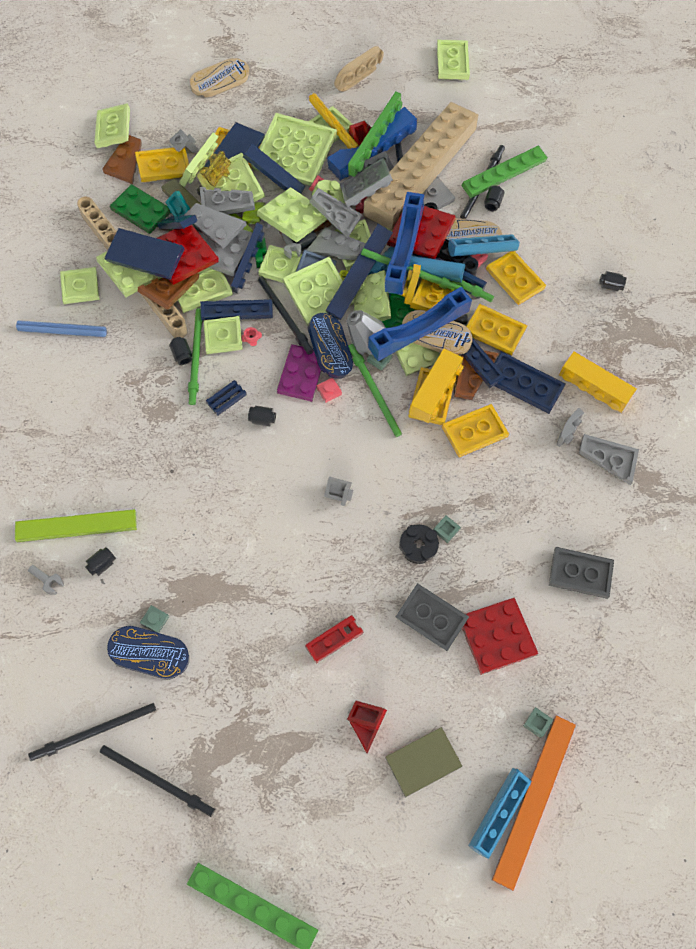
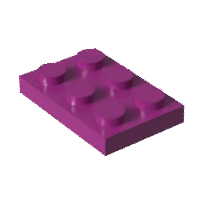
(299, 374)

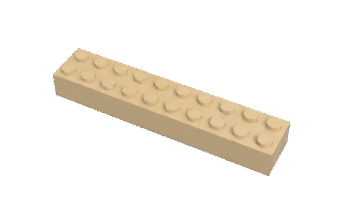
(422, 163)

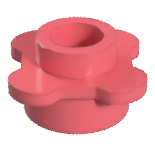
(250, 331)

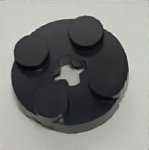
(410, 549)

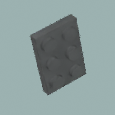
(581, 572)
(432, 617)

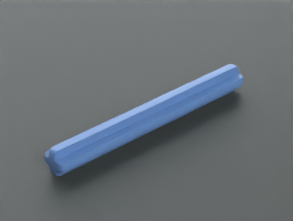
(60, 328)

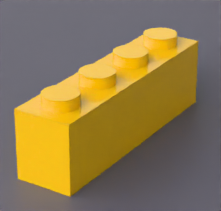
(597, 382)
(436, 385)

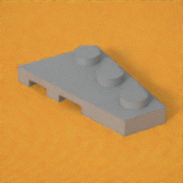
(227, 201)
(338, 213)
(216, 225)
(336, 244)
(611, 456)

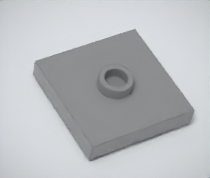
(438, 194)

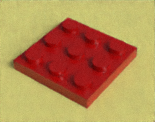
(431, 233)
(196, 253)
(498, 636)

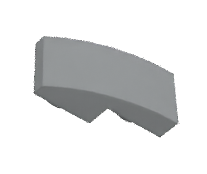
(569, 429)

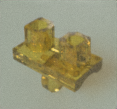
(217, 168)

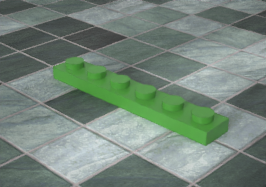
(377, 130)
(504, 171)
(252, 907)

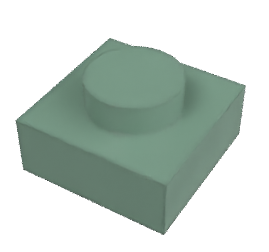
(379, 364)
(447, 529)
(154, 619)
(538, 722)

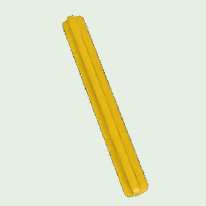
(332, 121)

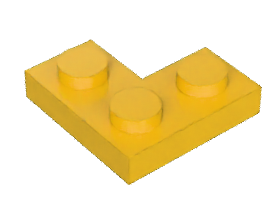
(411, 283)

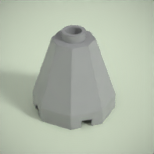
(360, 327)

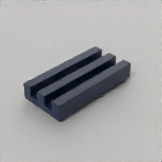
(223, 398)

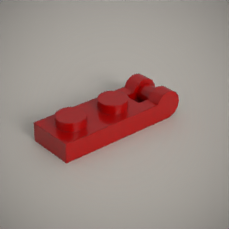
(333, 639)

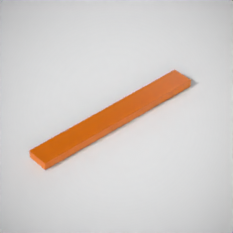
(533, 803)

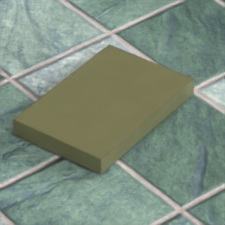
(423, 762)

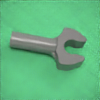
(291, 247)
(47, 580)

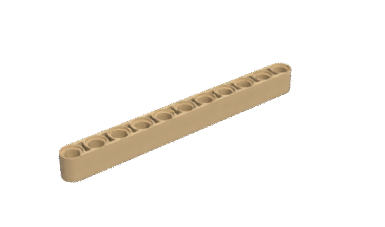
(106, 234)

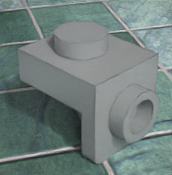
(181, 140)
(339, 490)

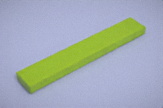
(75, 525)

